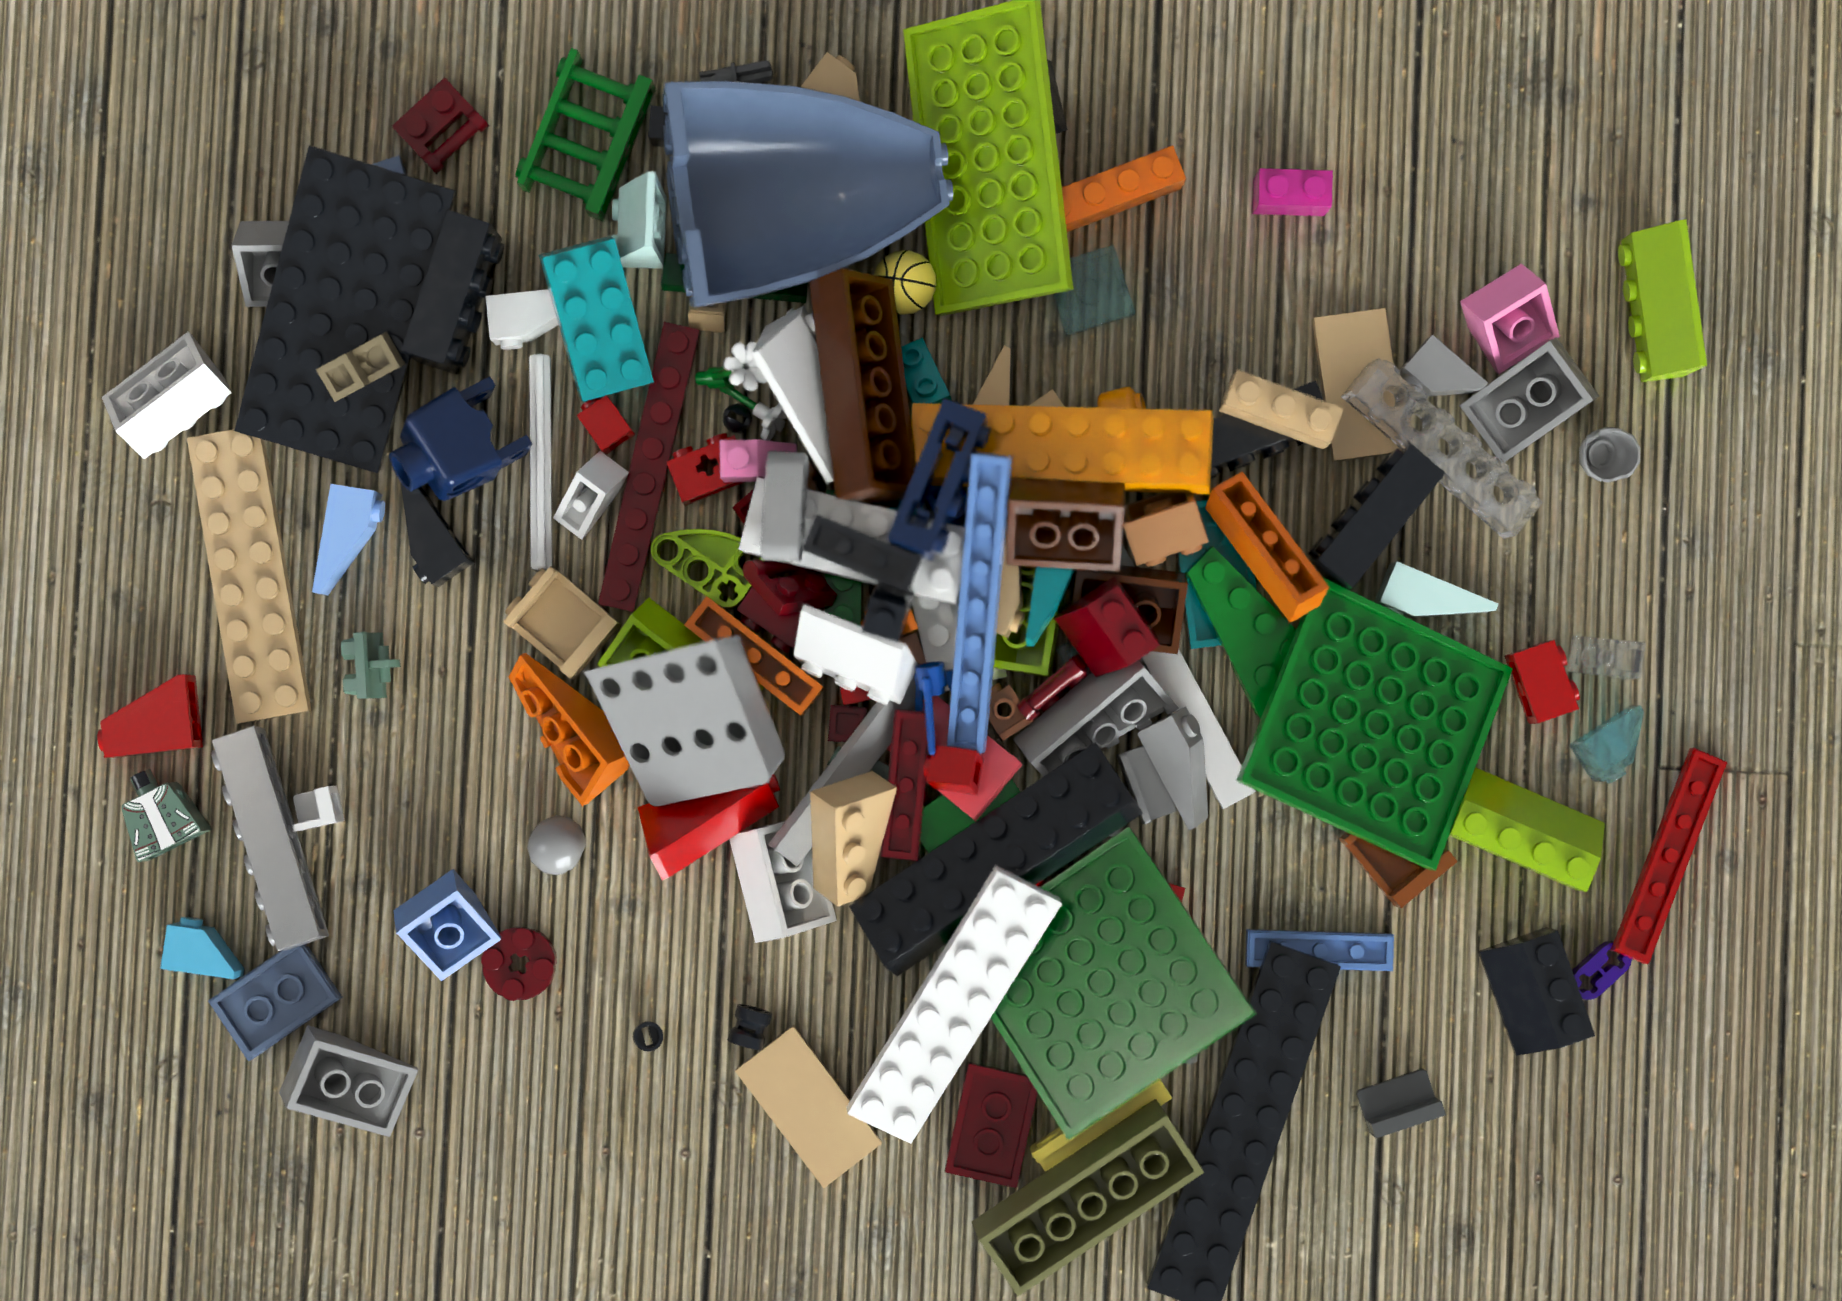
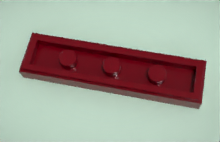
(906, 773)

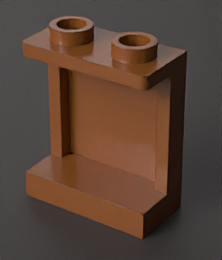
(1394, 875)

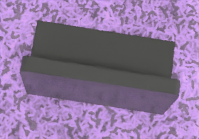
(1399, 1103)

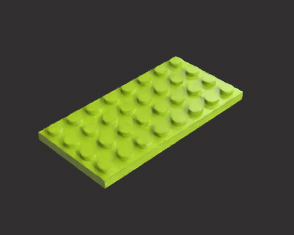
(989, 97)

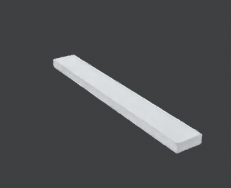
(1180, 685)

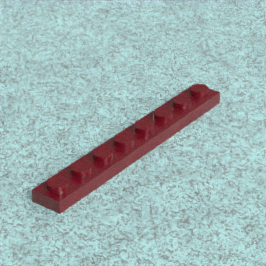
(649, 467)

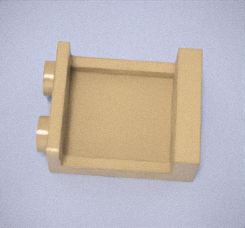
(561, 621)

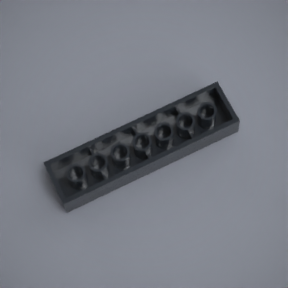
(1025, 836)

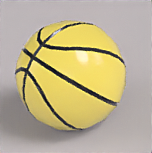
(912, 279)

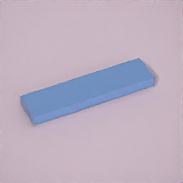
(1345, 949)

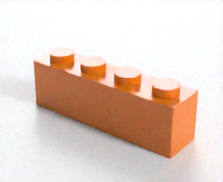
(1122, 188)
(1266, 547)
(768, 665)

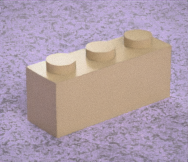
(1281, 409)

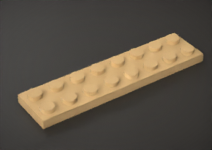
(249, 576)

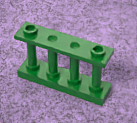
(622, 130)

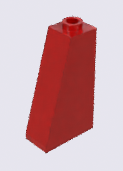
(693, 827)

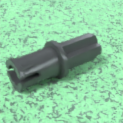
(746, 73)

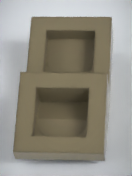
(360, 366)

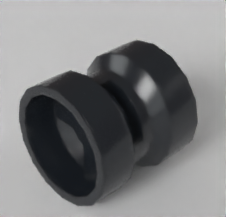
(749, 1027)

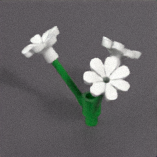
(745, 370)

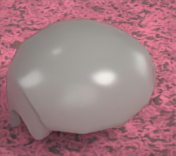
(1609, 454)
(556, 845)

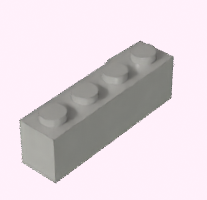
(1094, 712)

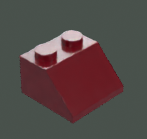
(1107, 629)

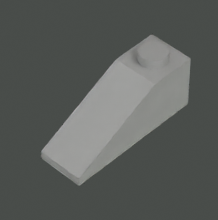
(1179, 759)

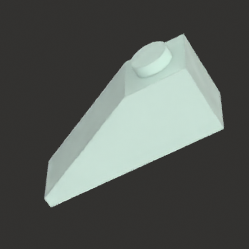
(1423, 595)

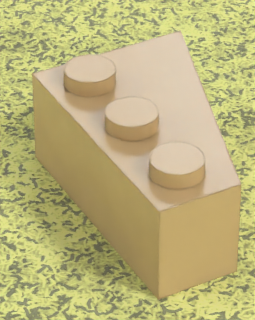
(848, 834)

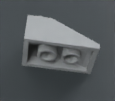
(1529, 400)
(346, 1082)

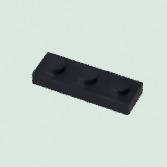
(862, 553)

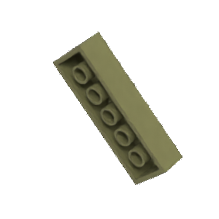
(1086, 1197)

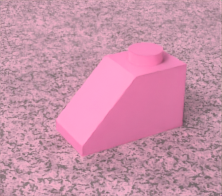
(747, 458)

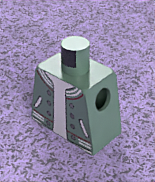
(160, 817)

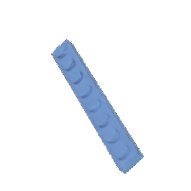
(979, 600)

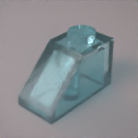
(1610, 745)

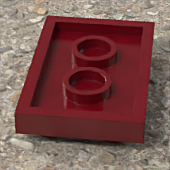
(991, 1125)

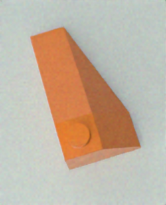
(572, 727)

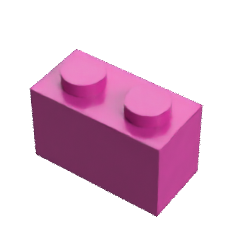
(1292, 192)

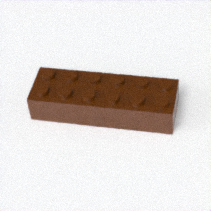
(863, 386)

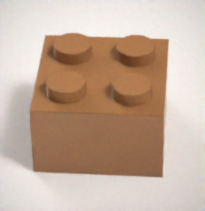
(1163, 527)

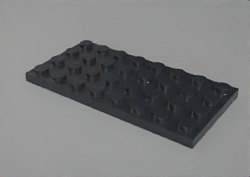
(342, 278)

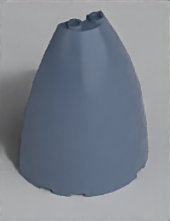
(789, 184)

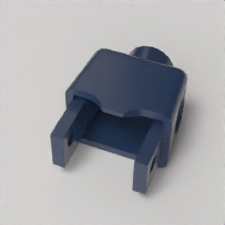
(451, 444)

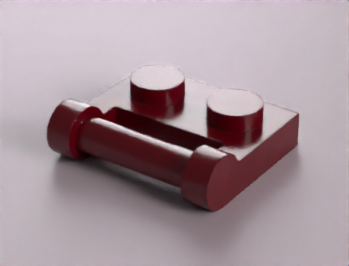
(432, 117)
(789, 592)
(1046, 694)

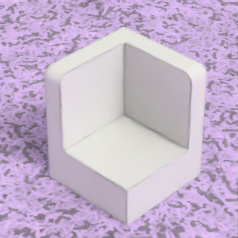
(317, 808)

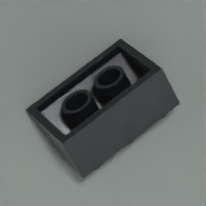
(1536, 992)

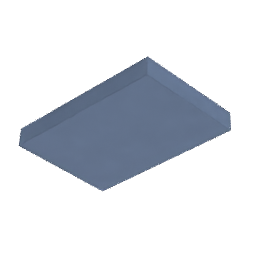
(274, 1000)

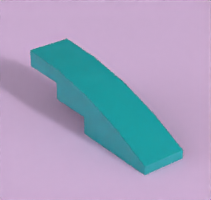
(1047, 595)

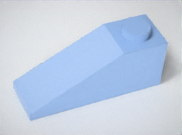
(347, 527)

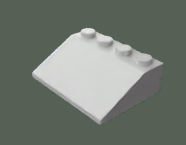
(792, 367)

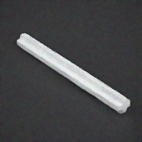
(540, 461)

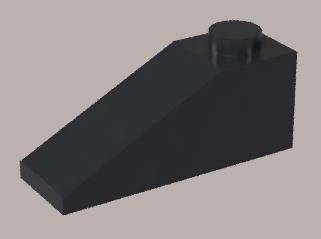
(431, 540)

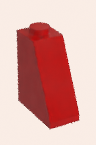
(155, 722)

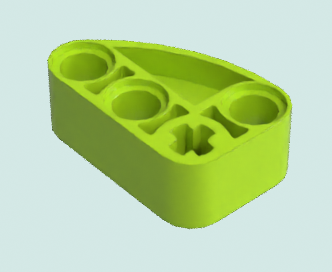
(715, 549)

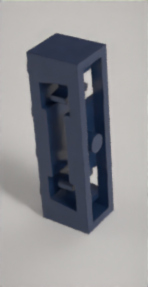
(917, 537)

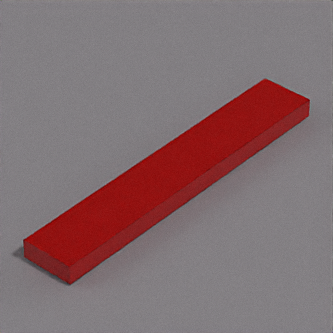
(1669, 856)

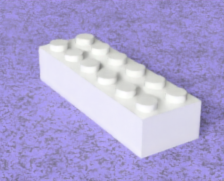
(934, 579)

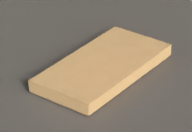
(1343, 350)
(807, 1106)

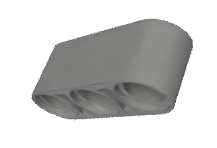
(784, 506)

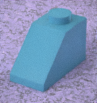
(198, 950)

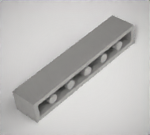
(269, 839)

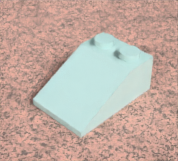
(641, 222)

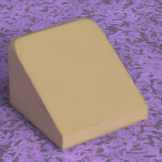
(708, 318)

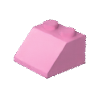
(1511, 317)

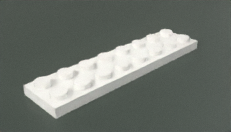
(953, 1004)

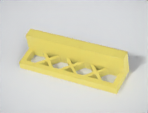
(1056, 1147)

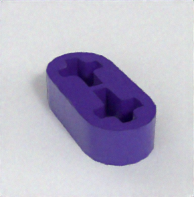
(1605, 976)

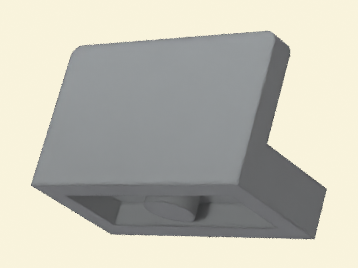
(1145, 784)

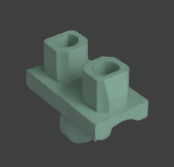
(371, 665)

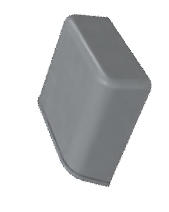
(690, 720)

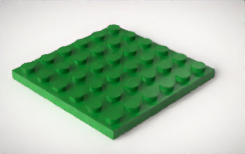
(1375, 725)
(1114, 988)

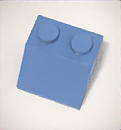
(445, 925)

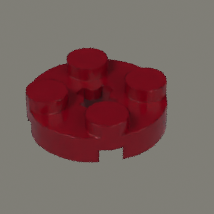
(540, 968)

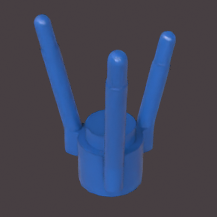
(929, 682)

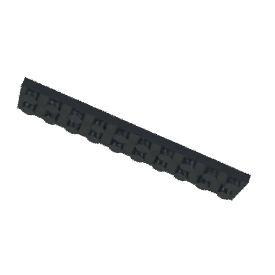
(1244, 1125)

